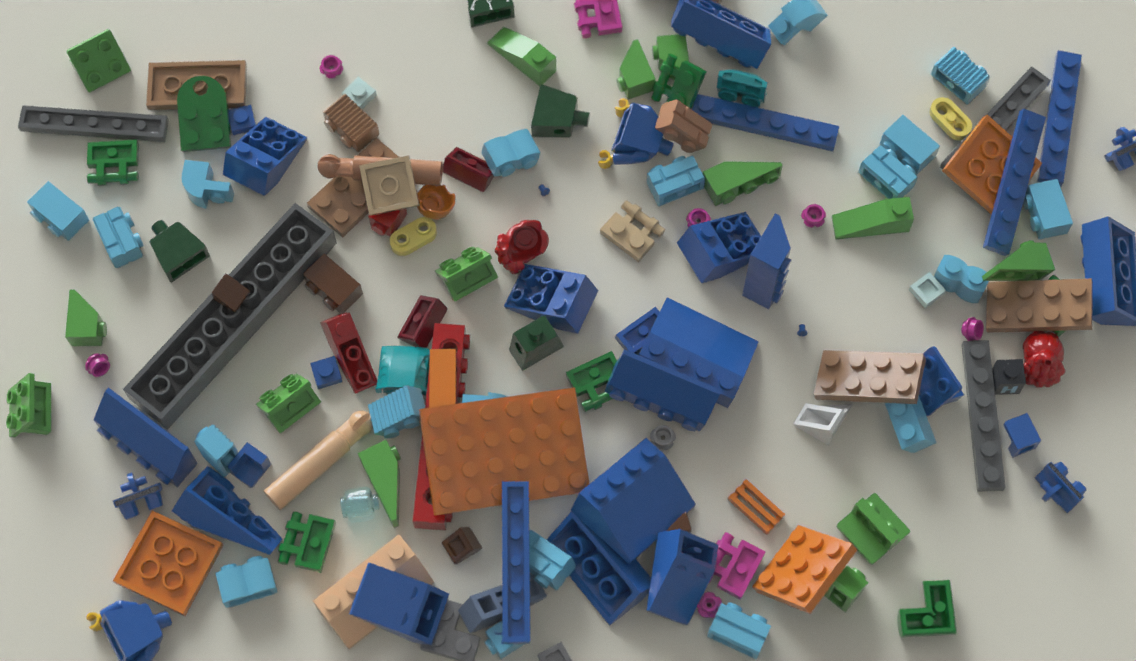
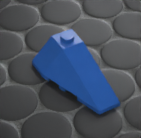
(216, 509)

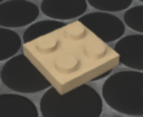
(389, 185)

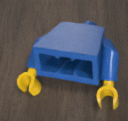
(636, 137)
(131, 629)

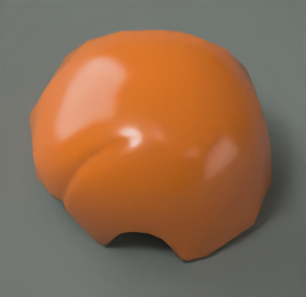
(435, 201)

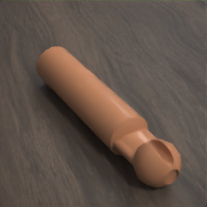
(424, 171)

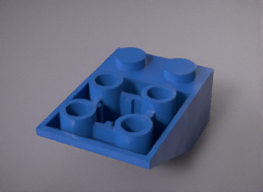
(263, 155)
(719, 245)
(552, 293)
(680, 574)
(399, 604)

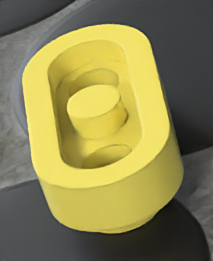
(951, 119)
(414, 236)

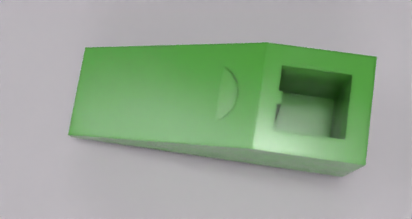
(732, 179)

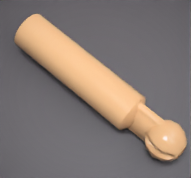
(318, 459)

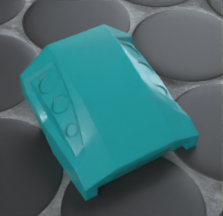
(738, 83)
(403, 367)

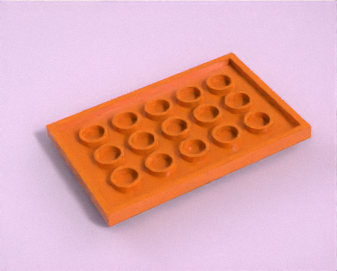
(503, 440)

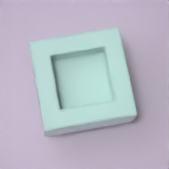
(360, 92)
(927, 290)

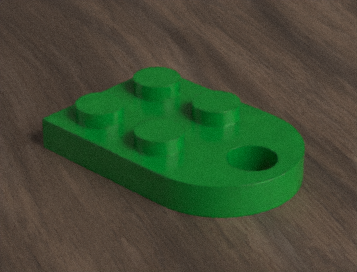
(203, 117)

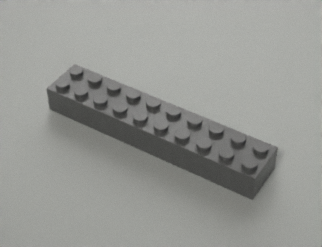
(215, 332)

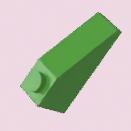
(525, 54)
(874, 219)
(1027, 263)
(384, 473)

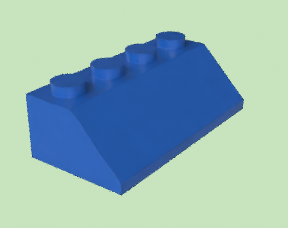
(723, 30)
(1111, 264)
(768, 266)
(662, 391)
(144, 439)
(599, 571)

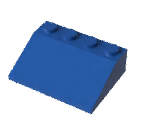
(700, 348)
(634, 501)

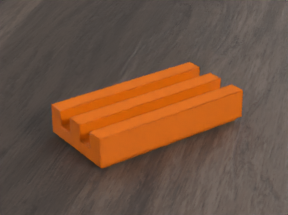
(763, 499)

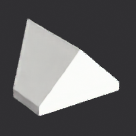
(822, 421)

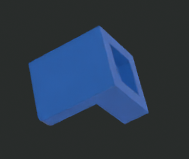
(1022, 434)
(249, 465)

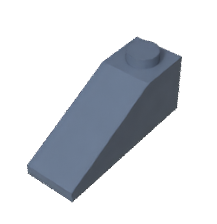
(486, 607)

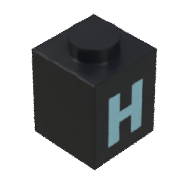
(1008, 376)

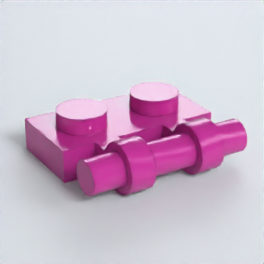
(606, 18)
(740, 568)

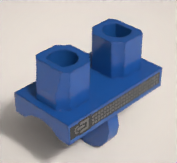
(1121, 155)
(1059, 487)
(127, 503)

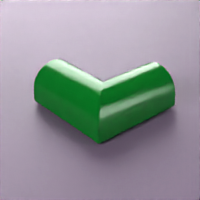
(935, 618)

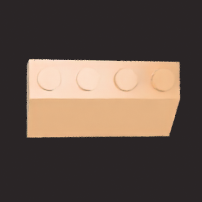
(339, 598)

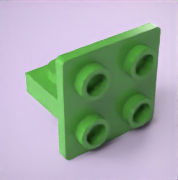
(98, 60)
(467, 272)
(288, 401)
(29, 407)
(873, 528)

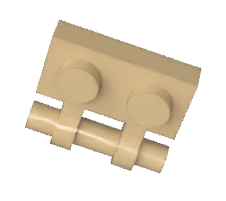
(627, 236)

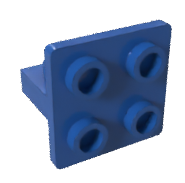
(938, 383)

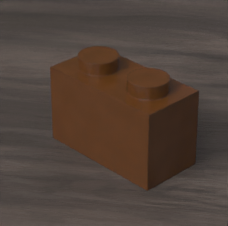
(332, 284)

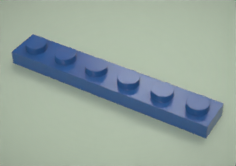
(1059, 117)
(766, 122)
(1014, 182)
(515, 563)

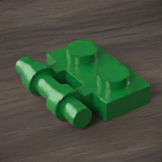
(686, 84)
(109, 155)
(591, 376)
(314, 543)

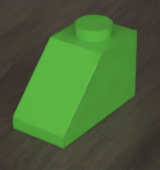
(670, 45)
(635, 73)
(83, 322)
(847, 588)

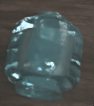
(359, 504)

